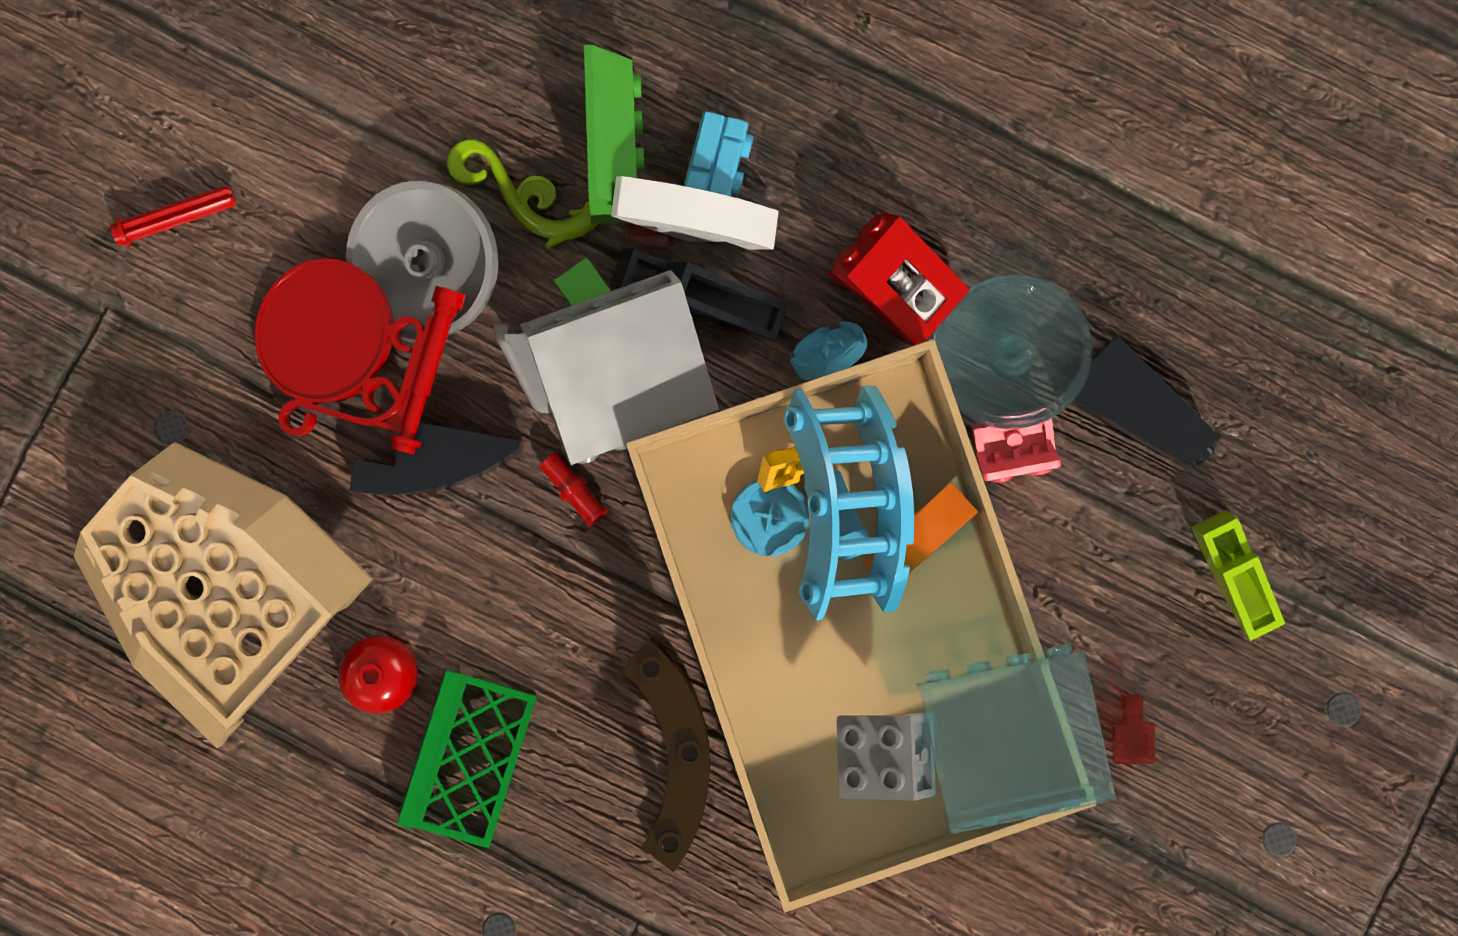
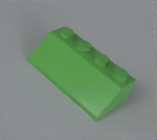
(610, 127)

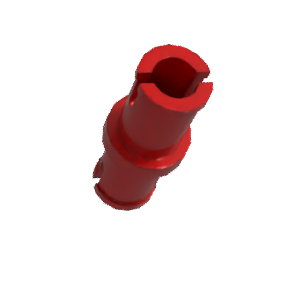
(573, 489)

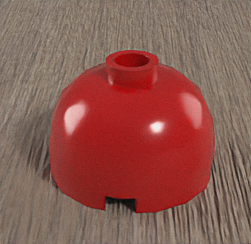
(378, 674)

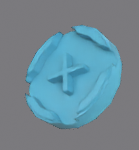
(828, 350)
(769, 520)

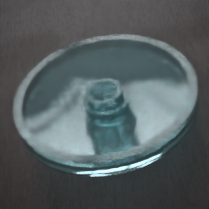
(1015, 351)

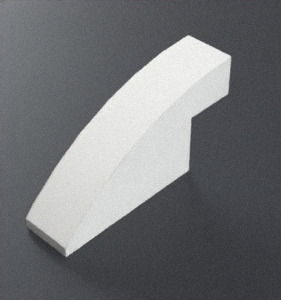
(694, 213)

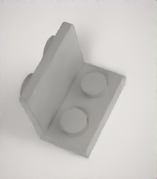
(885, 757)

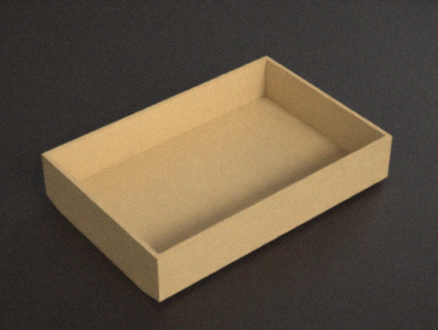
(788, 676)

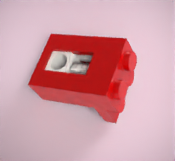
(876, 258)

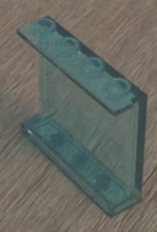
(1016, 739)

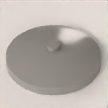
(423, 239)

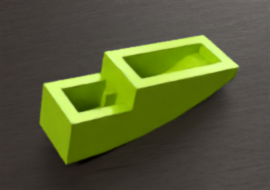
(1238, 574)

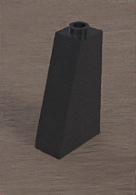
(1142, 406)

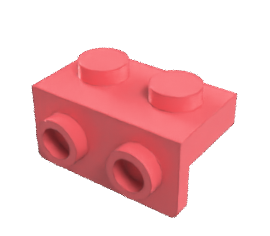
(1014, 451)

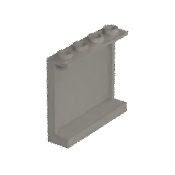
(621, 366)

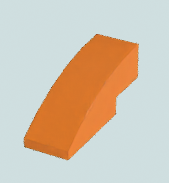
(935, 525)

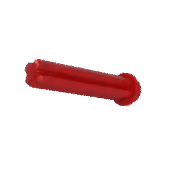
(172, 215)

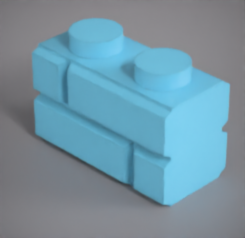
(718, 153)

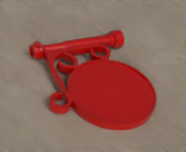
(329, 336)

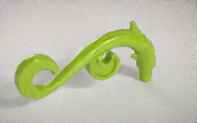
(517, 200)

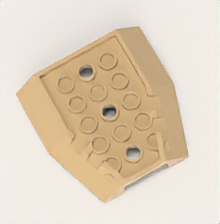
(260, 573)

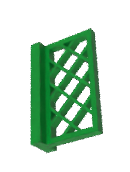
(433, 747)

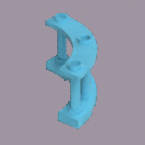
(892, 498)

